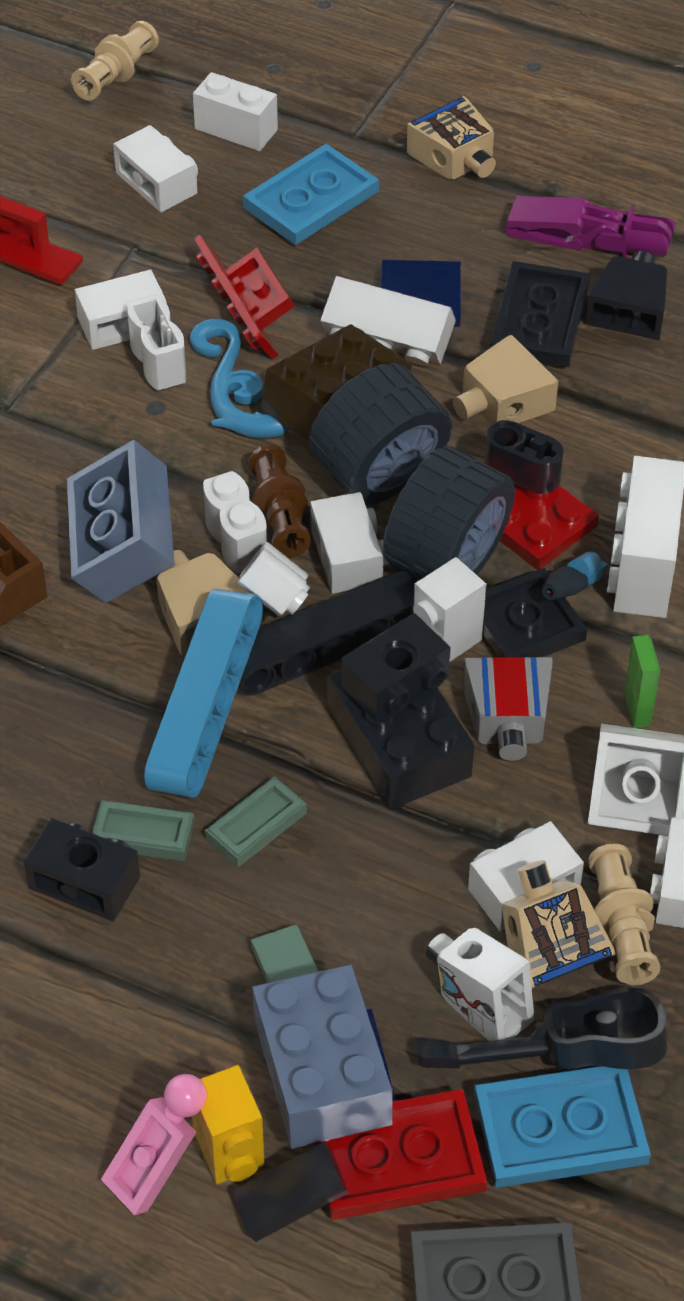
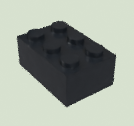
(406, 750)

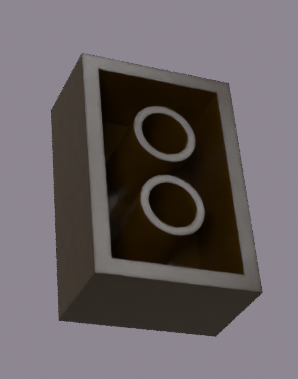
(306, 380)

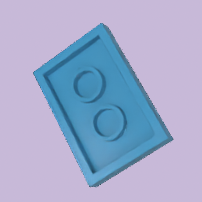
(310, 194)
(561, 1125)

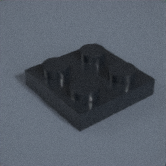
(527, 624)

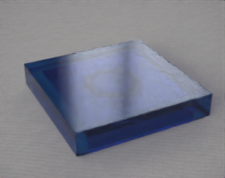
(426, 280)

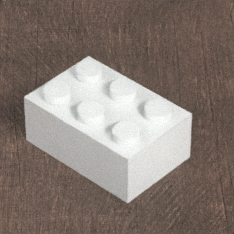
(649, 536)

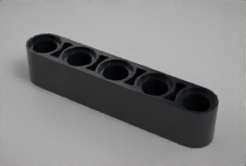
(326, 632)

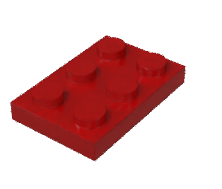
(546, 524)
(414, 1161)

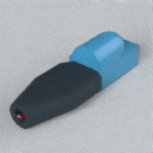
(575, 577)

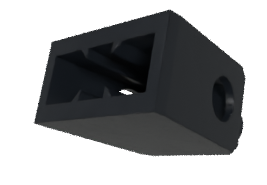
(629, 296)

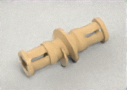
(114, 60)
(624, 914)

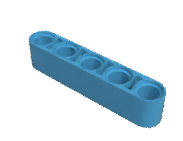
(203, 693)

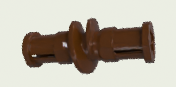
(280, 500)

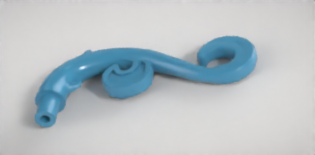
(246, 383)

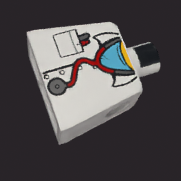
(484, 983)

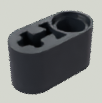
(525, 456)

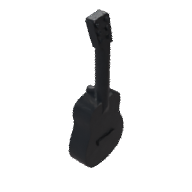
(608, 1030)

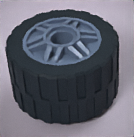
(378, 431)
(448, 512)

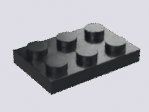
(542, 310)

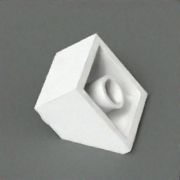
(637, 780)

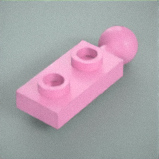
(155, 1144)

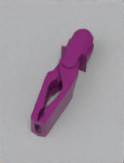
(579, 225)

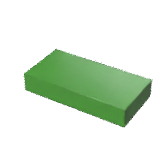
(641, 681)

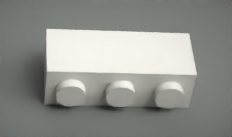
(394, 319)

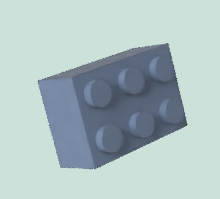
(119, 521)
(322, 1056)

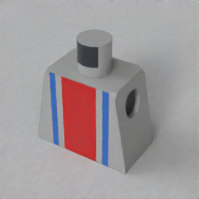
(508, 701)

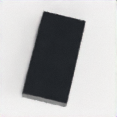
(290, 1191)

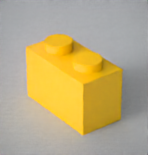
(230, 1127)

